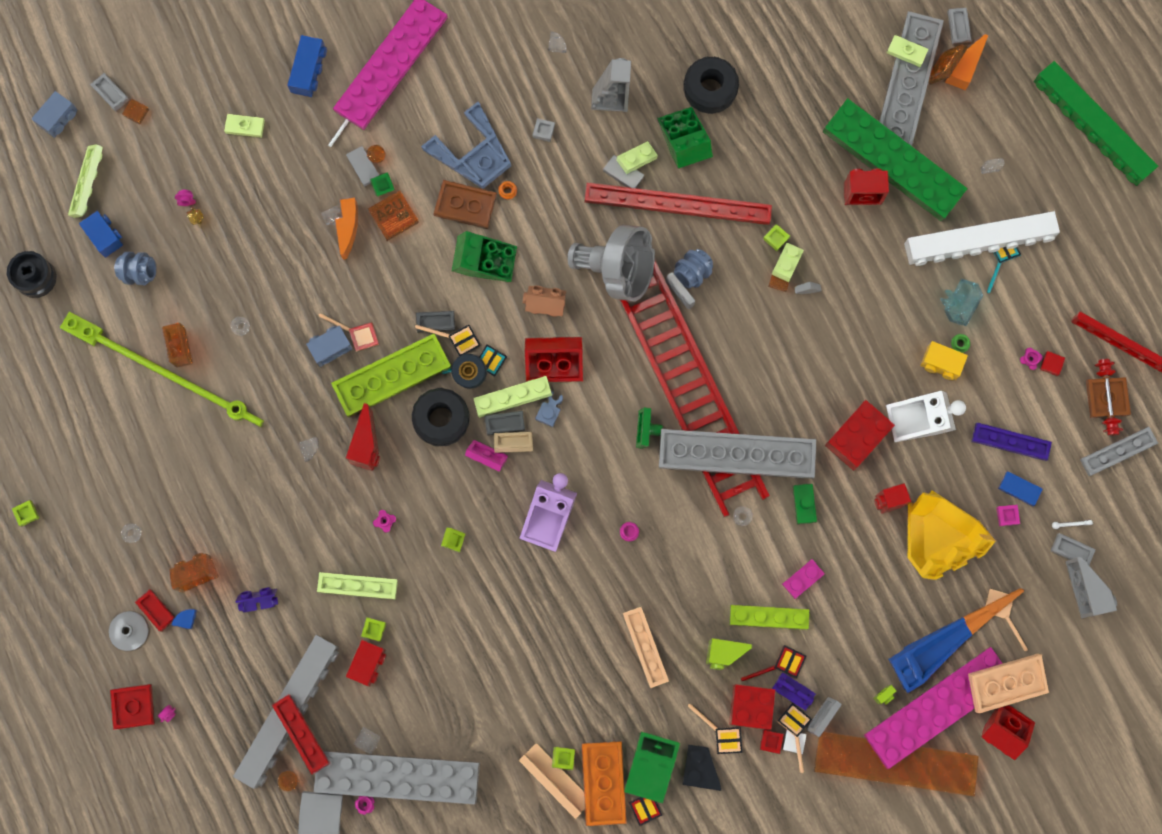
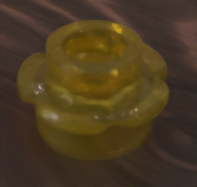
(195, 216)

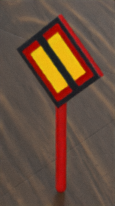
(789, 662)
(645, 810)

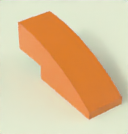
(347, 226)

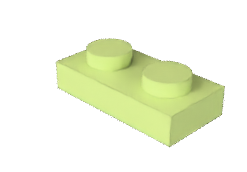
(637, 157)
(787, 262)

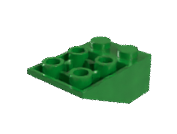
(685, 137)
(483, 257)
(652, 767)

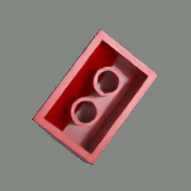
(554, 357)

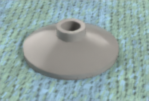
(137, 634)

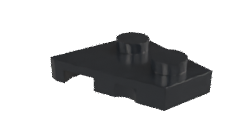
(700, 769)

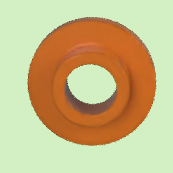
(507, 185)

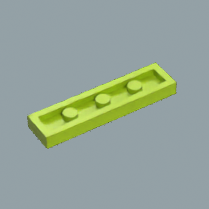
(769, 617)

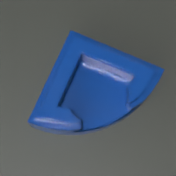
(185, 619)

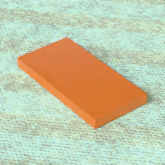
(603, 783)

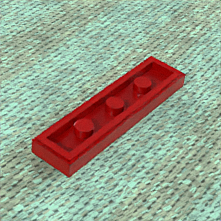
(301, 734)

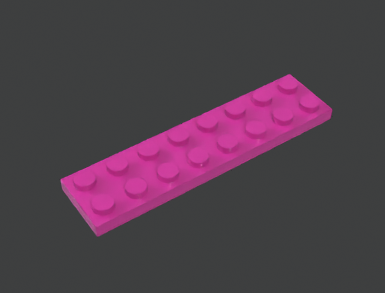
(390, 63)
(928, 713)

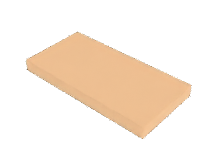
(1008, 683)

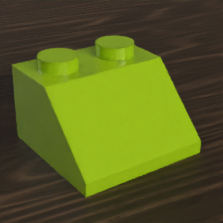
(723, 652)

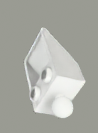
(919, 416)

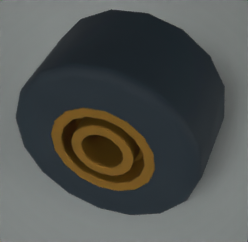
(469, 371)

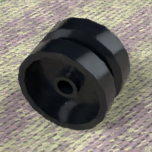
(31, 274)

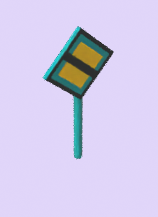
(1002, 256)
(492, 358)

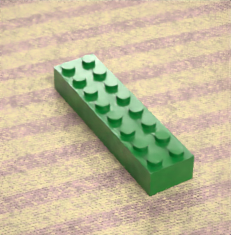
(906, 166)

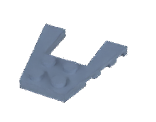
(483, 162)

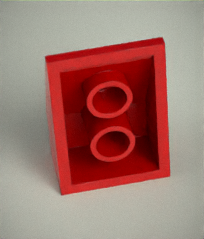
(364, 447)

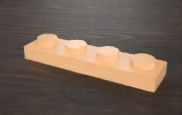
(645, 647)

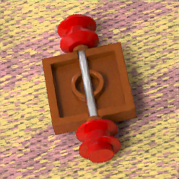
(1108, 397)

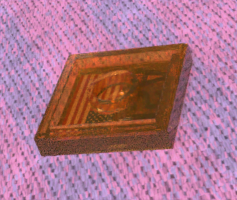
(946, 64)
(393, 215)

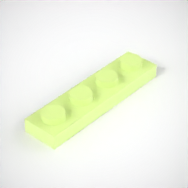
(84, 184)
(512, 396)
(357, 586)

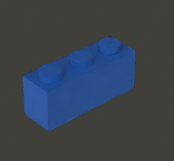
(307, 66)

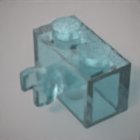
(963, 302)

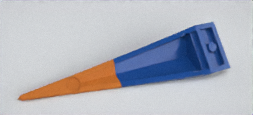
(926, 655)

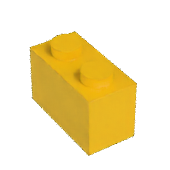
(943, 361)

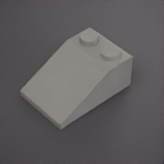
(1090, 591)

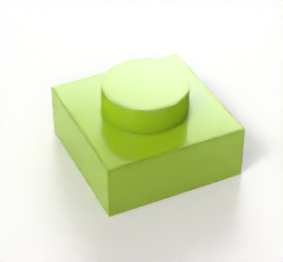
(776, 237)
(25, 513)
(453, 539)
(373, 629)
(885, 695)
(563, 758)

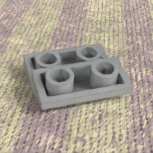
(320, 813)

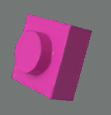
(1008, 515)

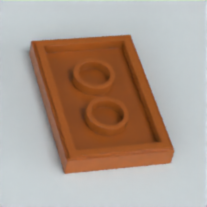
(465, 204)

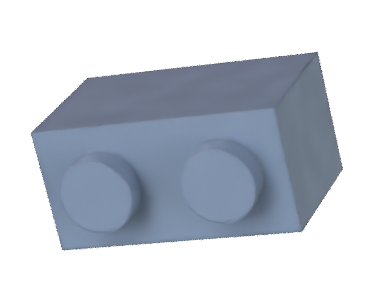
(54, 114)
(329, 345)

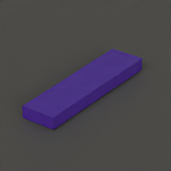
(1011, 441)

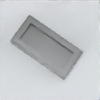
(959, 26)
(109, 92)
(362, 165)
(629, 180)
(680, 291)
(1071, 548)
(823, 716)

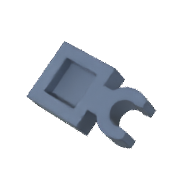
(549, 412)

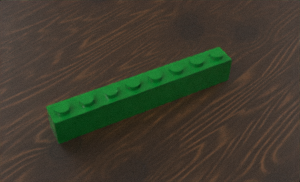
(1095, 123)

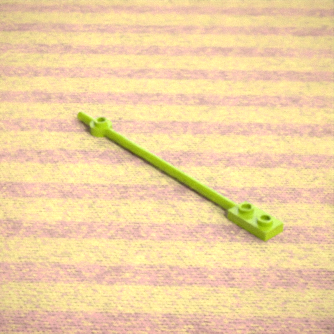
(92, 334)

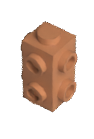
(544, 300)

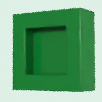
(382, 184)

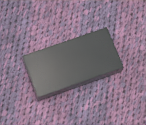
(436, 320)
(505, 422)

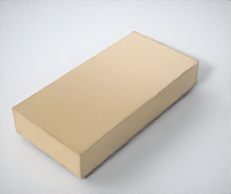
(513, 442)

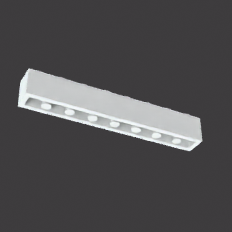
(982, 238)

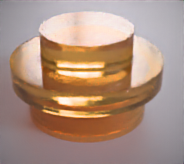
(376, 154)
(287, 780)

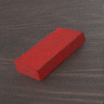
(155, 610)

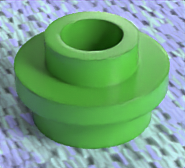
(964, 339)

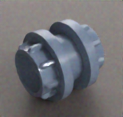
(135, 268)
(693, 268)

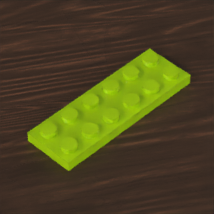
(391, 375)

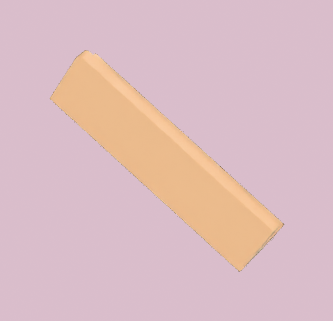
(554, 780)

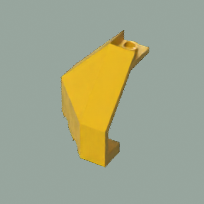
(943, 536)

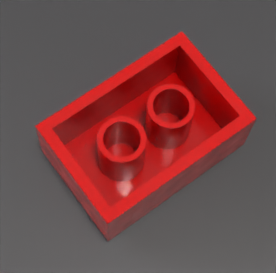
(859, 435)

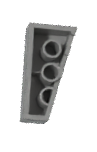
(612, 88)

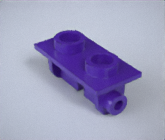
(248, 600)
(794, 691)

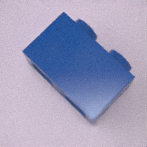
(101, 234)

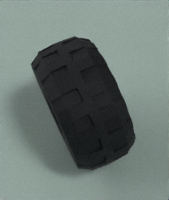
(715, 69)
(437, 399)

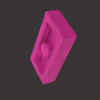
(486, 455)
(803, 579)

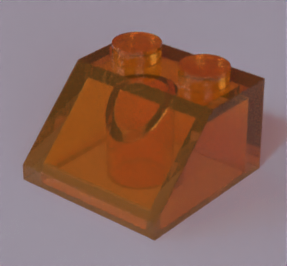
(192, 573)

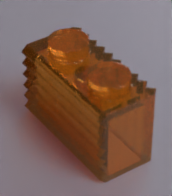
(177, 345)

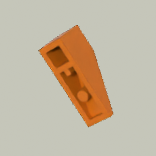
(965, 69)

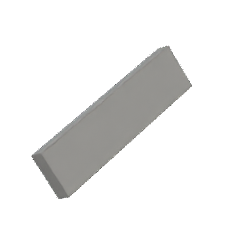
(1118, 451)

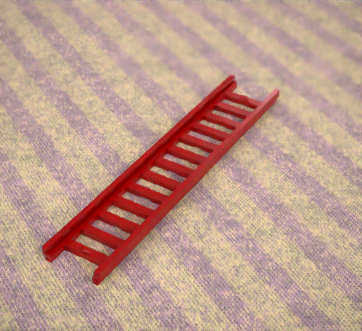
(706, 378)

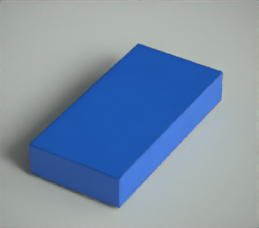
(1020, 488)

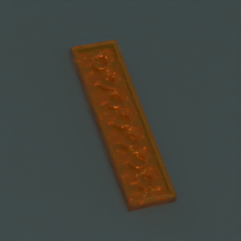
(921, 769)

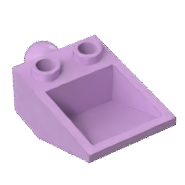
(547, 515)

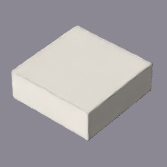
(790, 744)

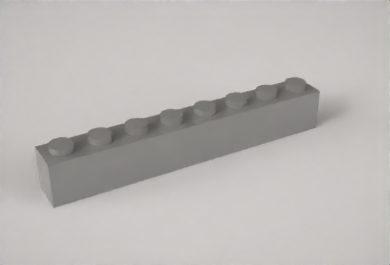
(273, 734)

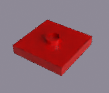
(132, 707)

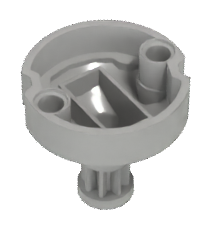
(624, 261)

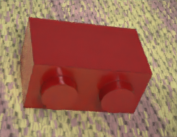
(892, 498)
(366, 663)

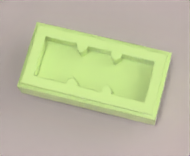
(907, 51)
(244, 125)

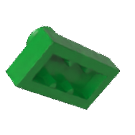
(645, 428)
(804, 504)

